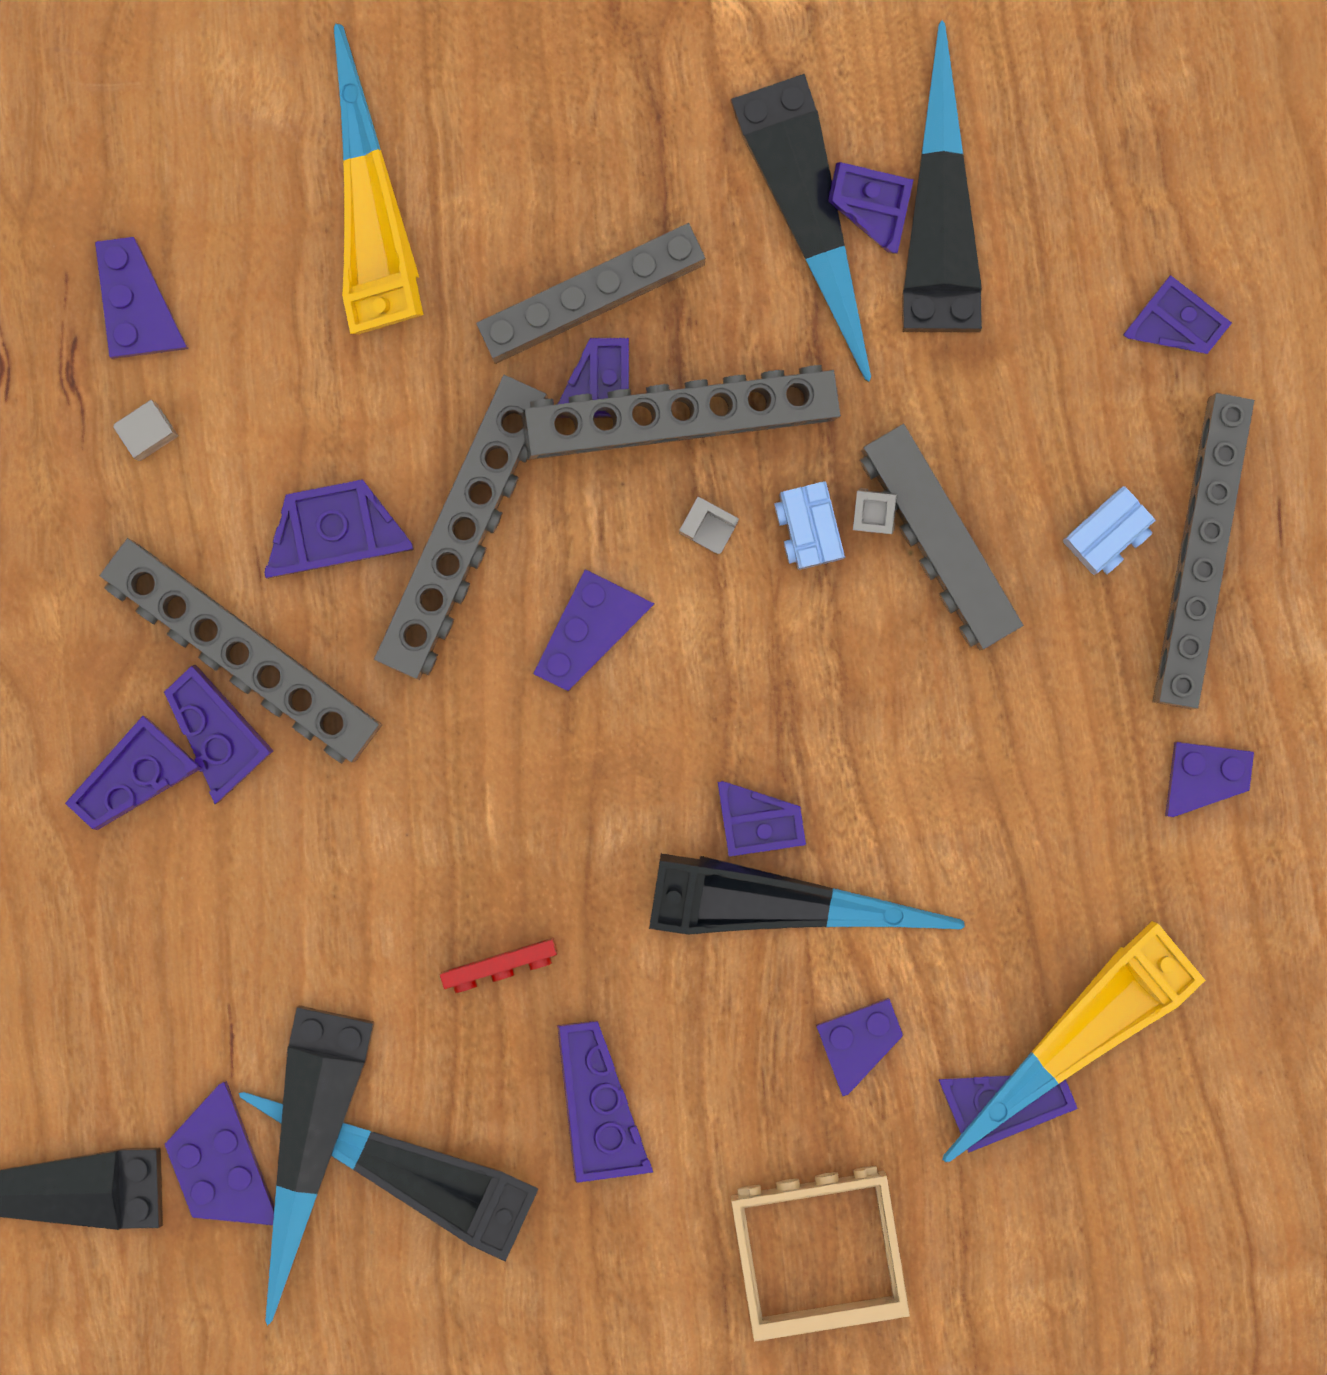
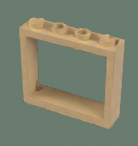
(830, 1316)

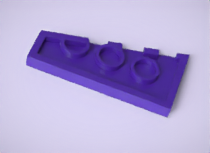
(598, 1114)

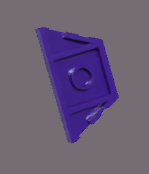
(333, 529)
(219, 1165)

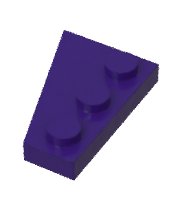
(132, 302)
(216, 731)
(131, 775)
(970, 1095)

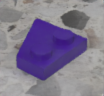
(872, 202)
(599, 371)
(1205, 776)
(758, 821)
(859, 1041)

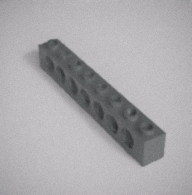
(545, 441)
(1203, 551)
(134, 561)
(394, 649)

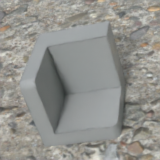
(145, 430)
(875, 511)
(708, 525)

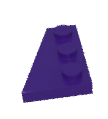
(588, 628)

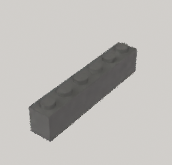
(591, 293)
(941, 538)

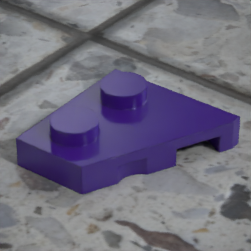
(1178, 320)

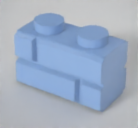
(810, 526)
(1109, 531)

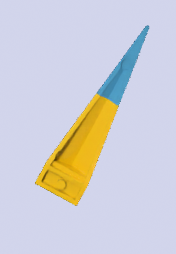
(377, 255)
(1125, 996)

